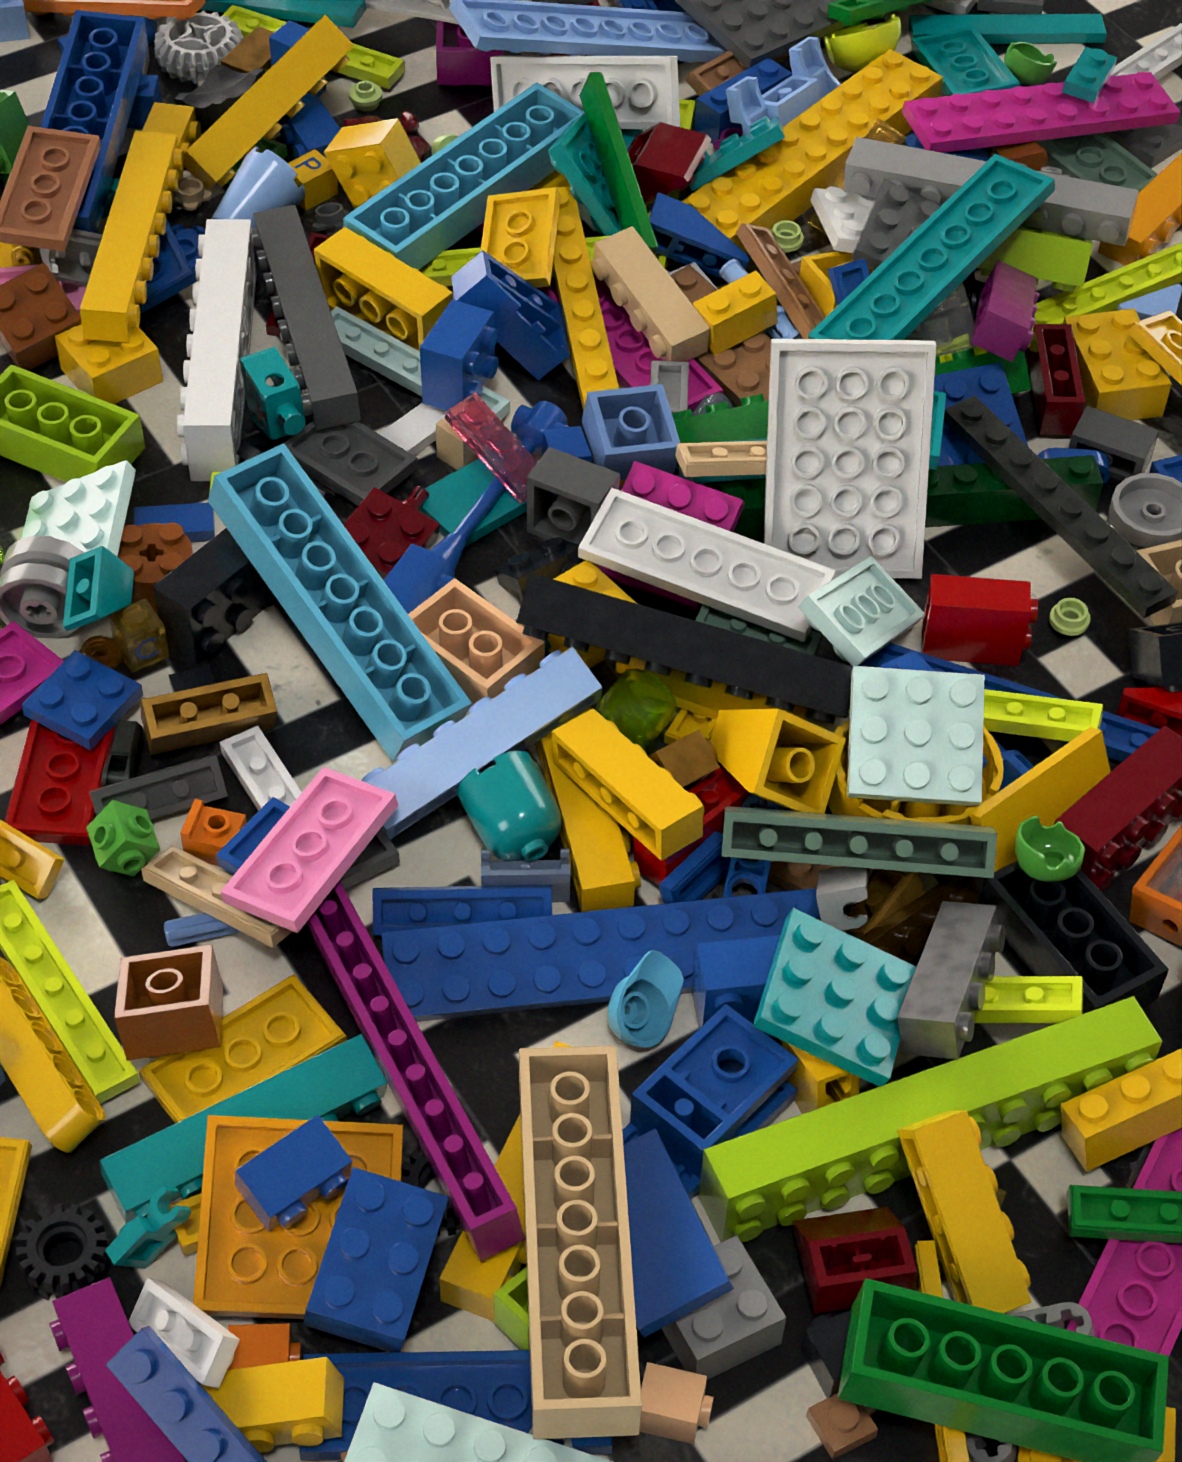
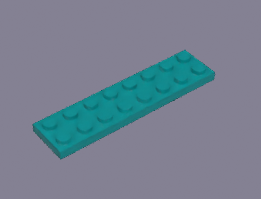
(939, 254)

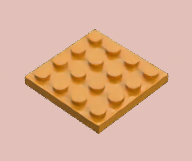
(239, 1262)

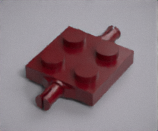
(388, 527)

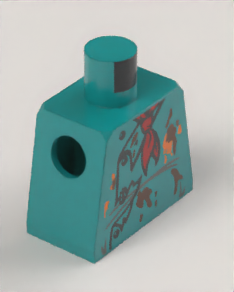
(275, 407)

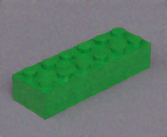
(1003, 1377)

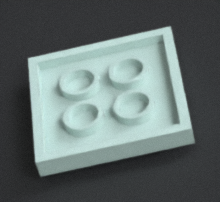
(85, 509)
(916, 736)

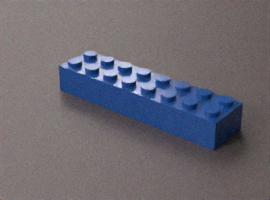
(97, 93)

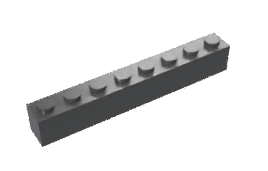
(305, 318)

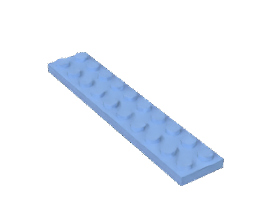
(583, 30)

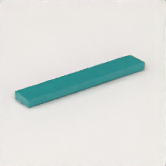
(340, 12)
(1016, 27)

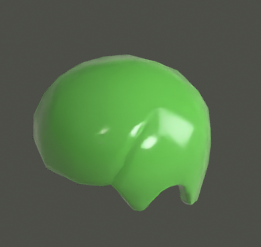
(1029, 63)
(1048, 851)

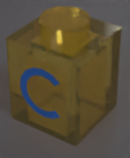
(139, 635)

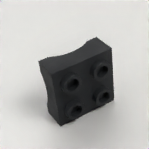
(218, 93)

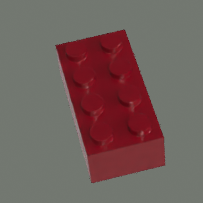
(1129, 807)

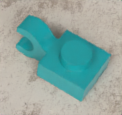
(148, 1236)

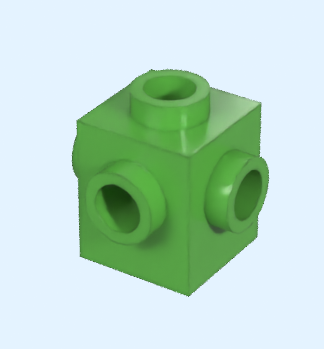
(123, 838)

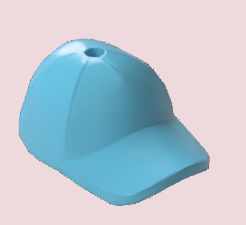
(648, 1001)

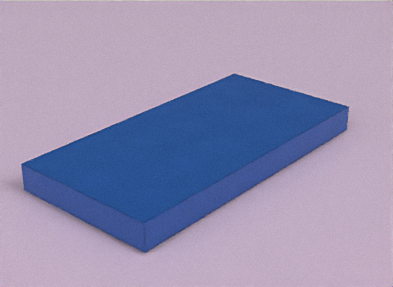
(670, 1248)

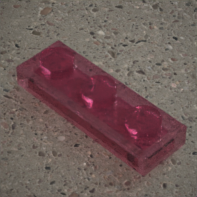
(493, 444)

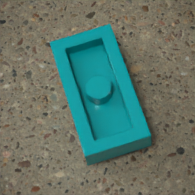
(1089, 74)

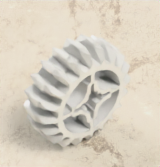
(195, 45)

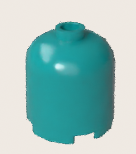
(512, 807)

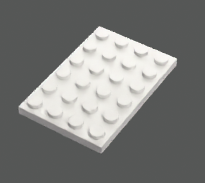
(849, 451)

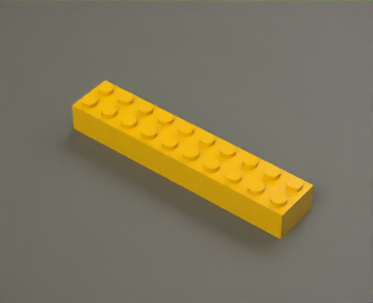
(815, 147)

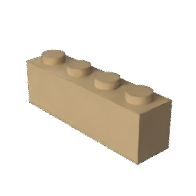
(650, 297)

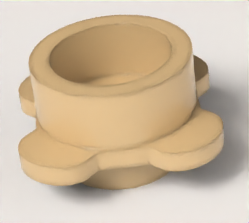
(191, 193)

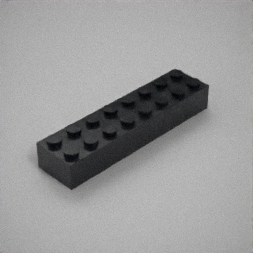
(686, 646)

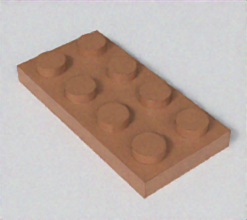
(47, 187)

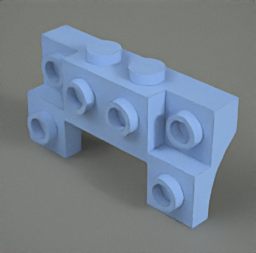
(787, 100)

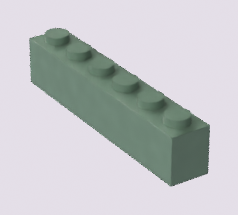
(859, 841)

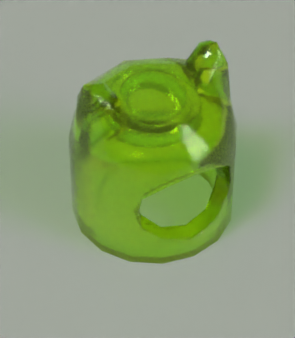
(638, 706)

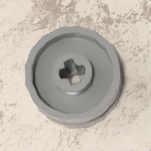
(1147, 510)
(36, 585)

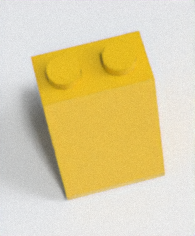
(778, 756)

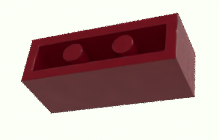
(1055, 379)

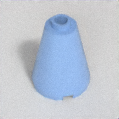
(260, 185)

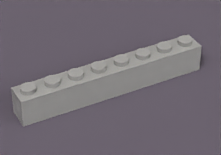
(1073, 209)

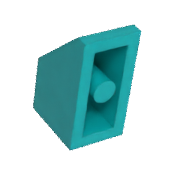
(96, 587)

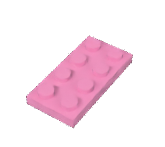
(309, 849)

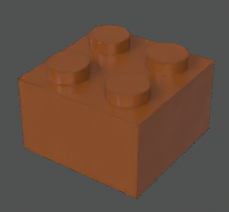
(32, 314)
(169, 1002)

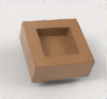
(841, 1425)

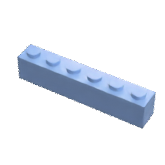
(509, 722)

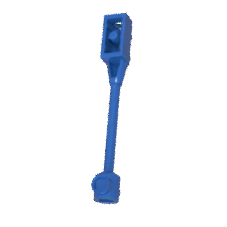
(426, 571)

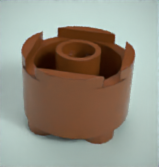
(152, 554)

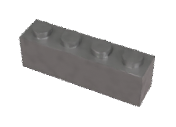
(950, 980)

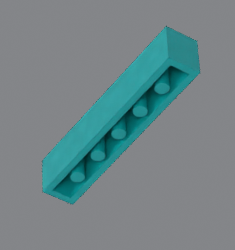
(325, 1085)

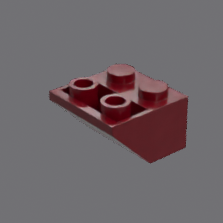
(666, 158)
(846, 1249)

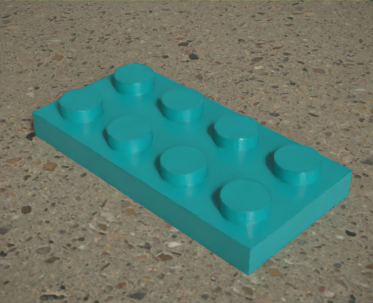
(963, 61)

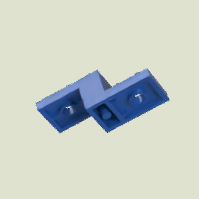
(699, 1103)

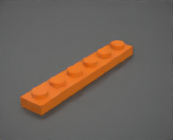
(151, 8)

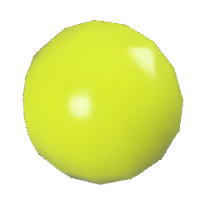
(861, 44)

